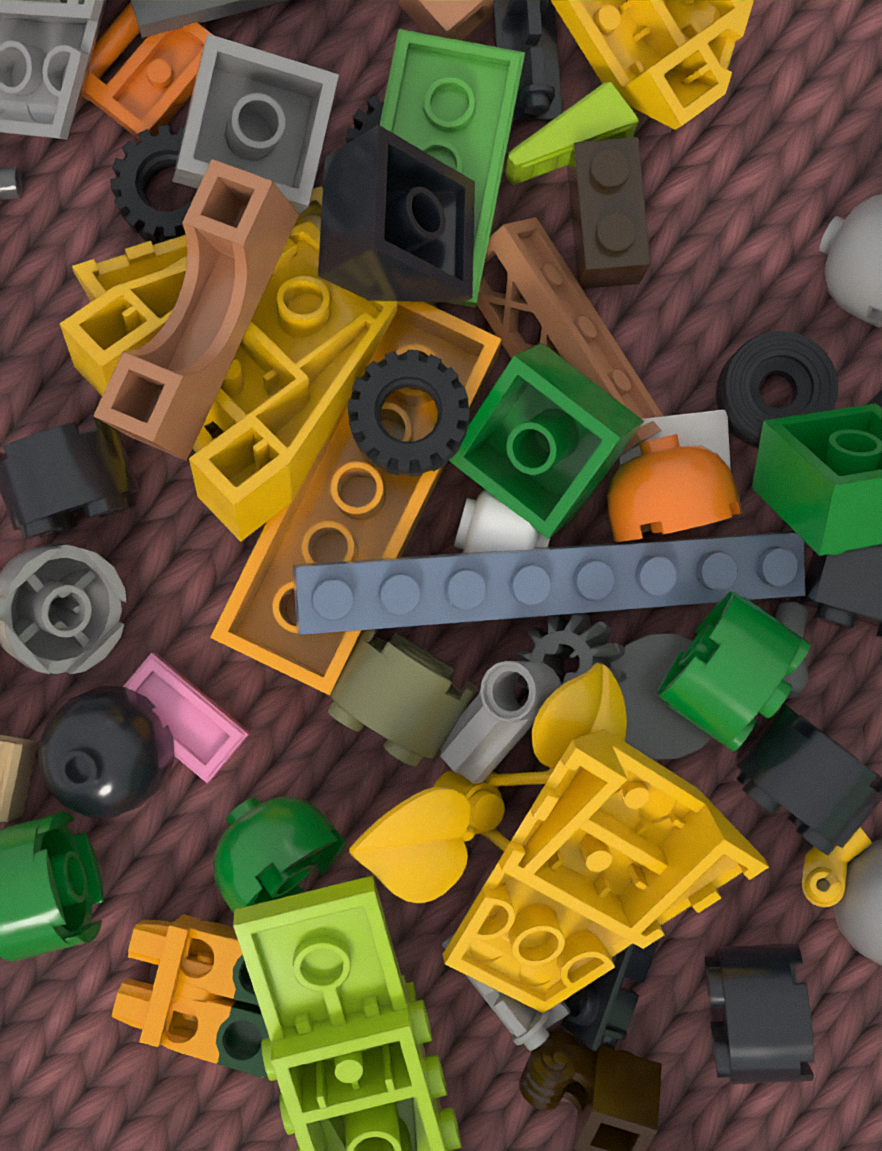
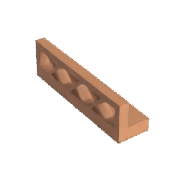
(565, 317)

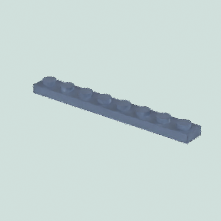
(545, 581)

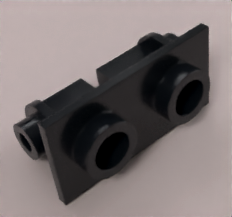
(531, 29)
(603, 1008)

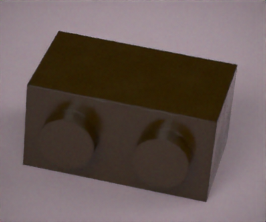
(608, 213)

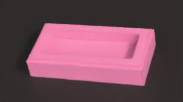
(200, 728)

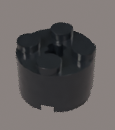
(63, 474)
(810, 777)
(764, 1014)

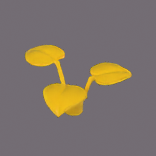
(420, 842)

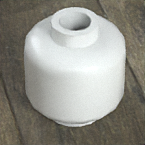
(494, 527)

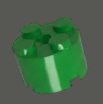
(733, 670)
(46, 888)

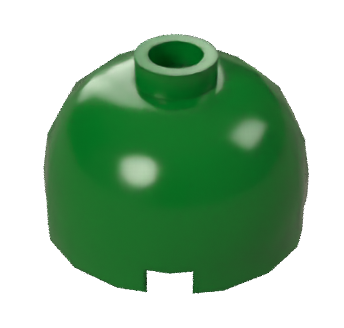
(272, 850)

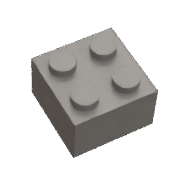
(257, 117)

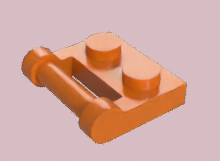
(152, 80)

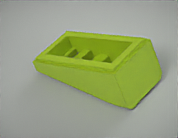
(594, 118)

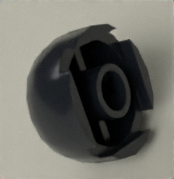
(105, 752)

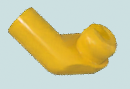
(826, 875)

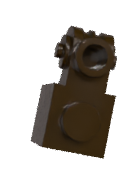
(609, 1087)

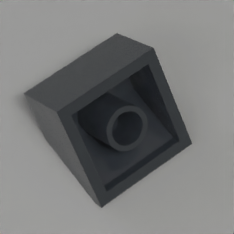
(396, 222)

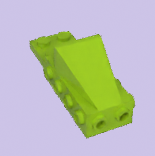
(343, 1024)

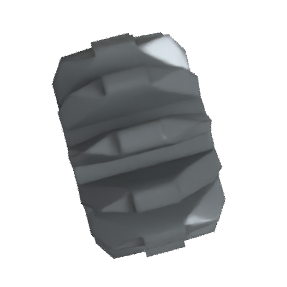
(572, 641)

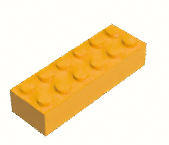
(349, 505)

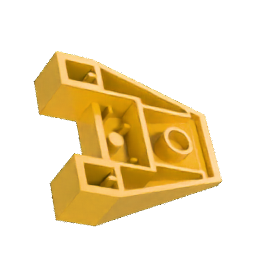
(280, 388)

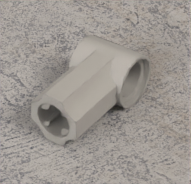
(496, 719)

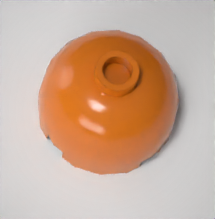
(670, 490)

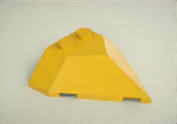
(660, 53)

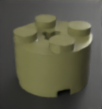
(399, 695)

